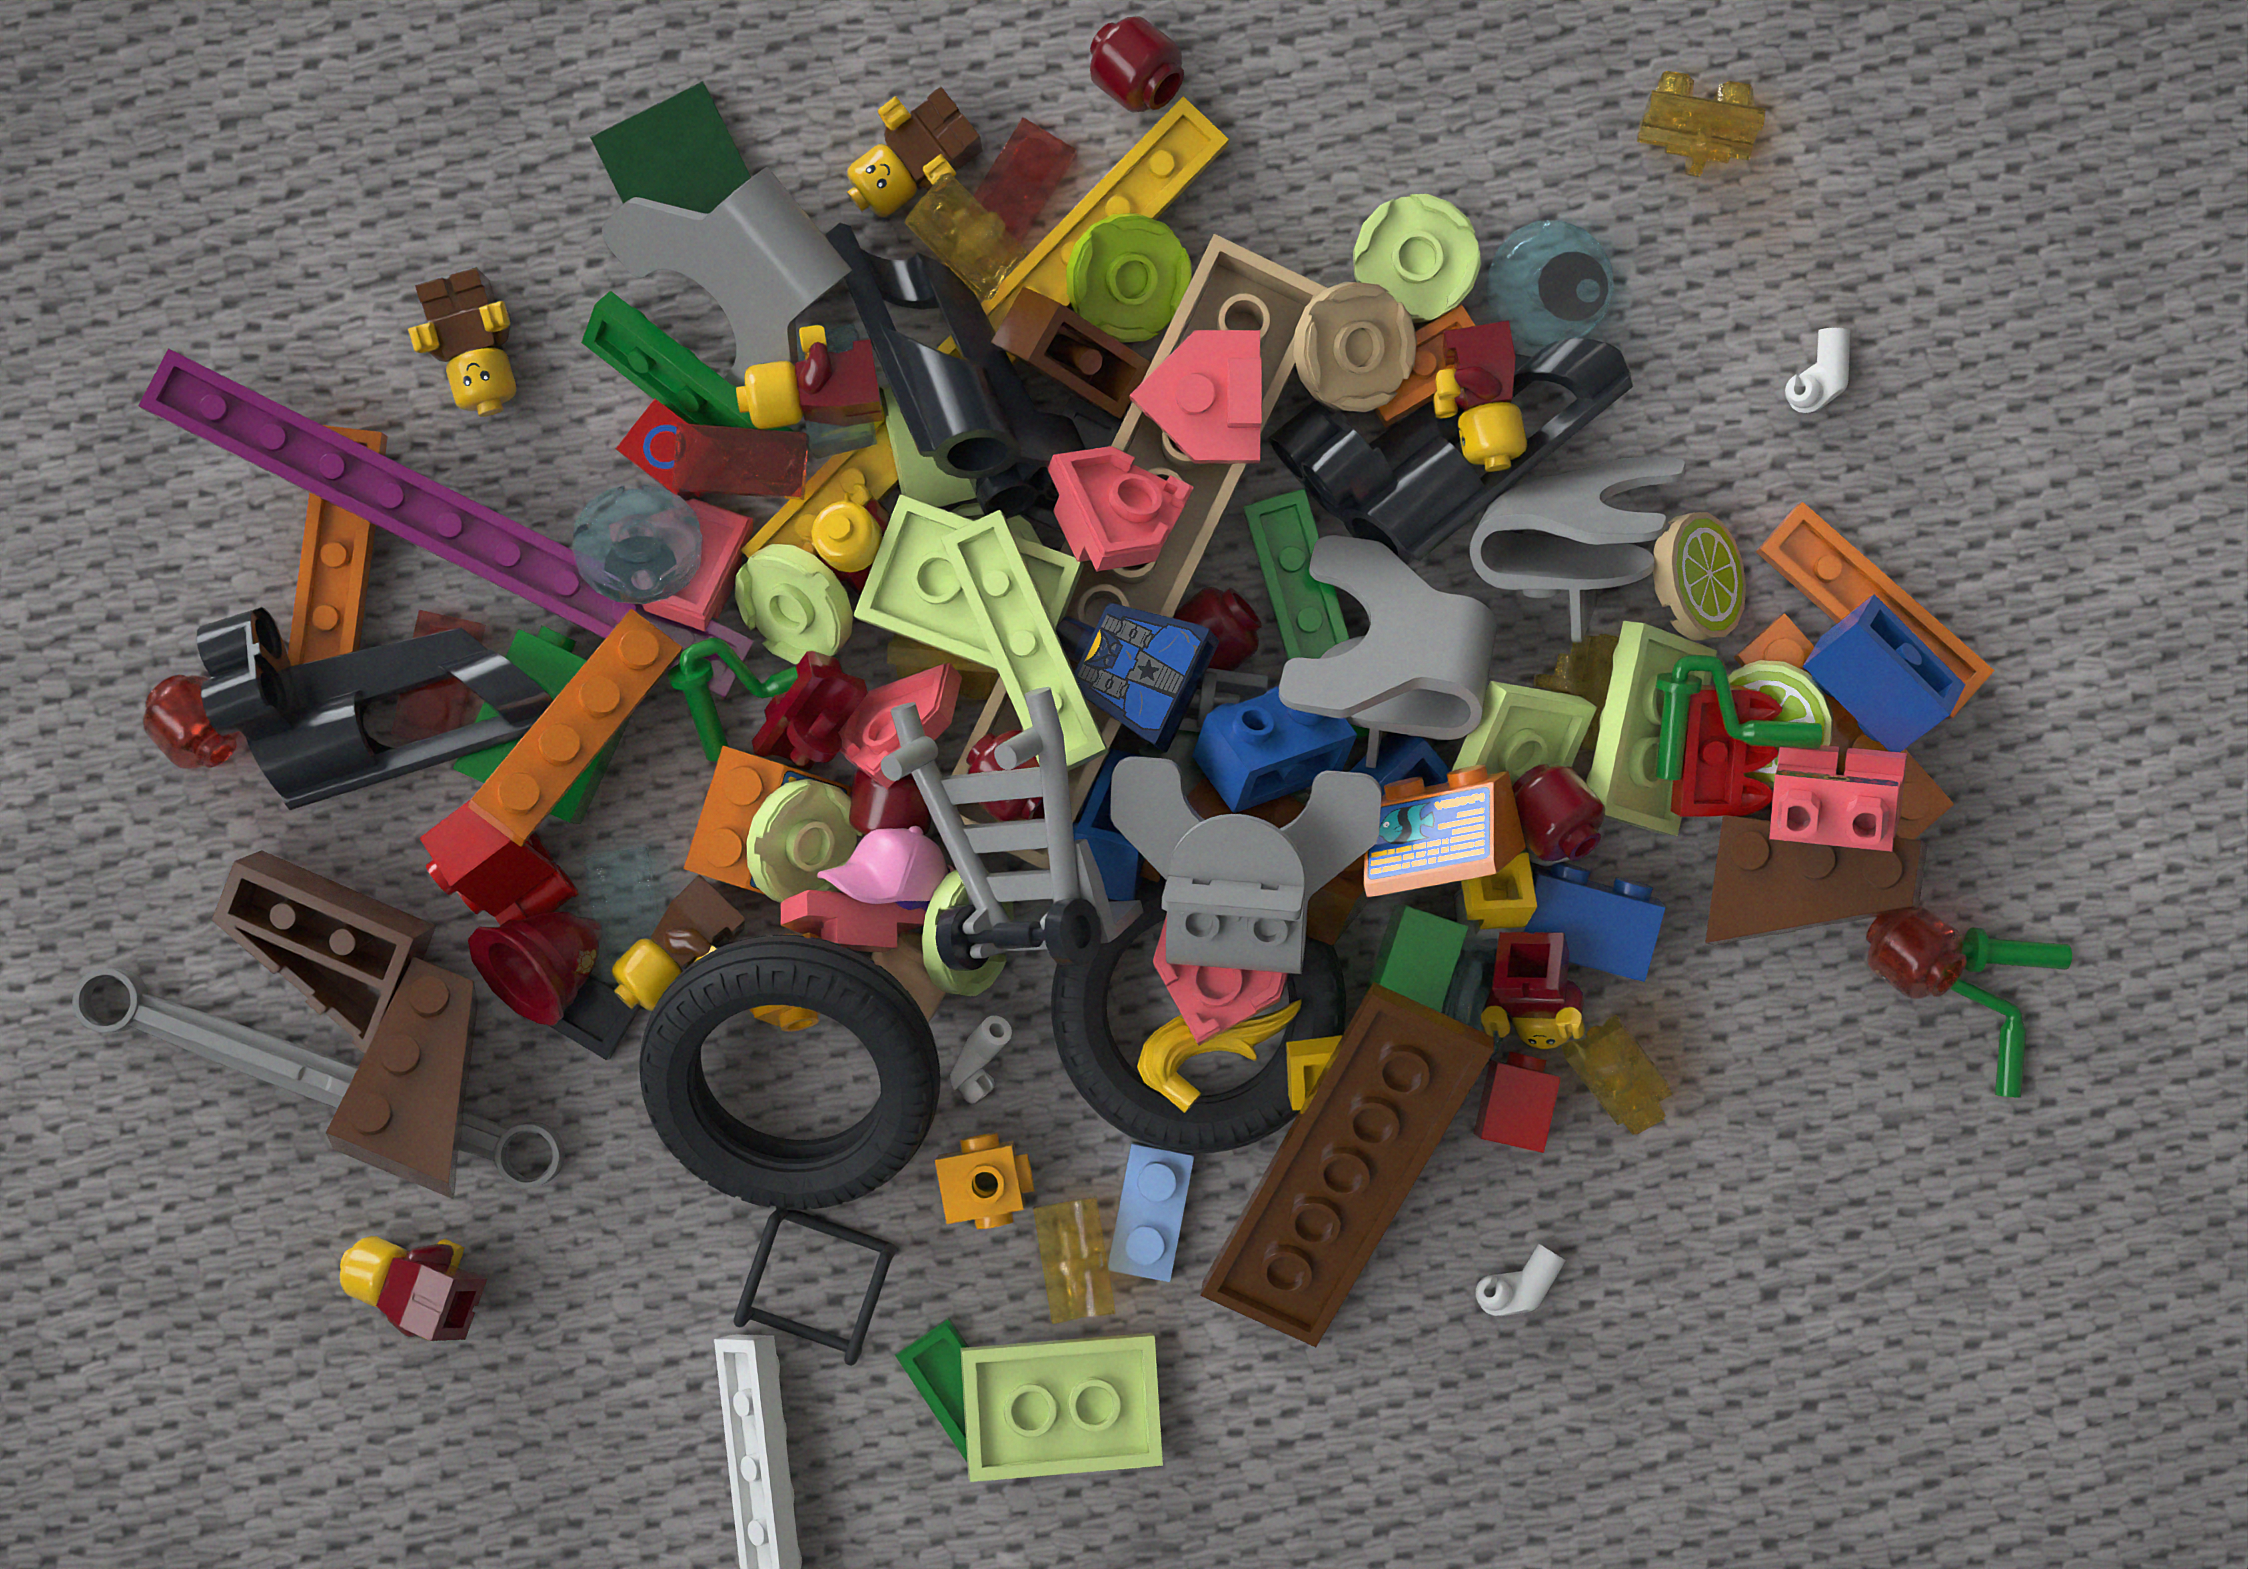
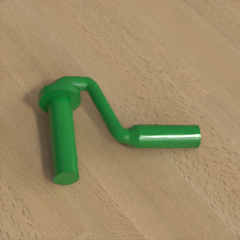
(692, 677)
(1678, 690)
(2012, 1039)

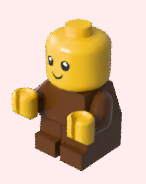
(917, 151)
(468, 333)
(685, 933)

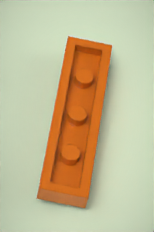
(333, 573)
(1842, 579)
(575, 728)
(1922, 797)

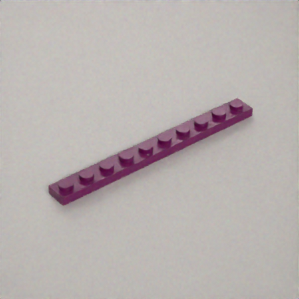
(402, 502)

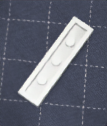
(757, 1452)

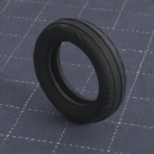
(1215, 1120)
(772, 1168)

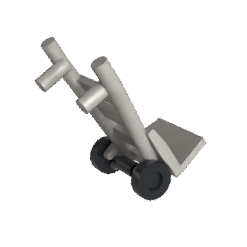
(974, 932)

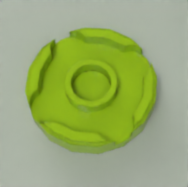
(1128, 276)

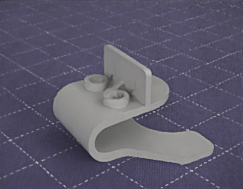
(750, 253)
(1594, 536)
(1417, 666)
(1234, 879)

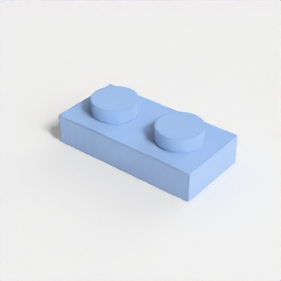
(1150, 1212)

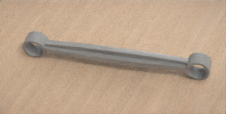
(286, 1064)

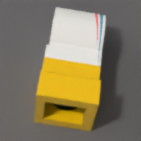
(1496, 903)

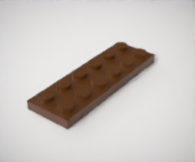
(1347, 1164)

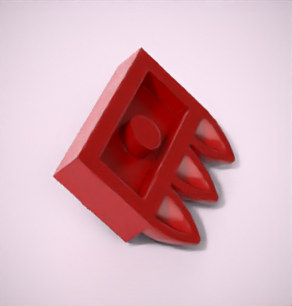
(1716, 762)

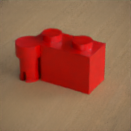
(493, 870)

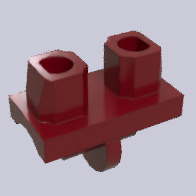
(808, 717)

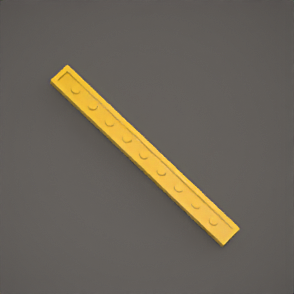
(1140, 183)

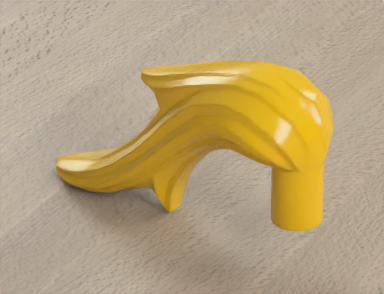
(1175, 1043)

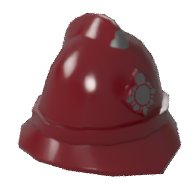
(537, 961)

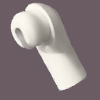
(1825, 378)
(976, 1054)
(1520, 1290)

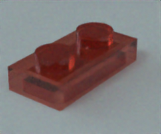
(1024, 177)
(740, 461)
(441, 704)

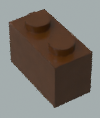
(1071, 352)

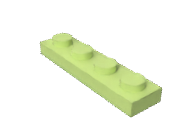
(1020, 630)

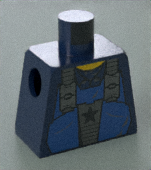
(1139, 667)

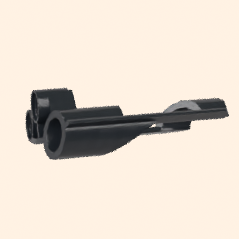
(958, 410)
(1411, 480)
(309, 716)

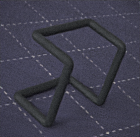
(853, 1346)

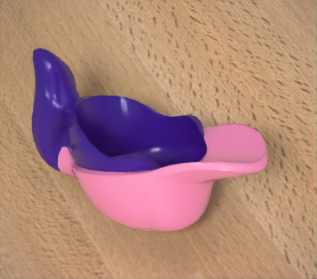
(892, 868)

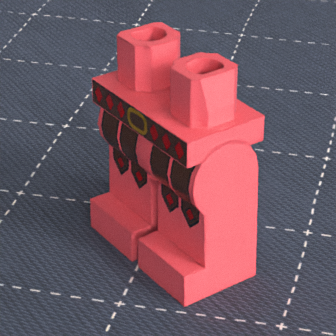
(1836, 809)

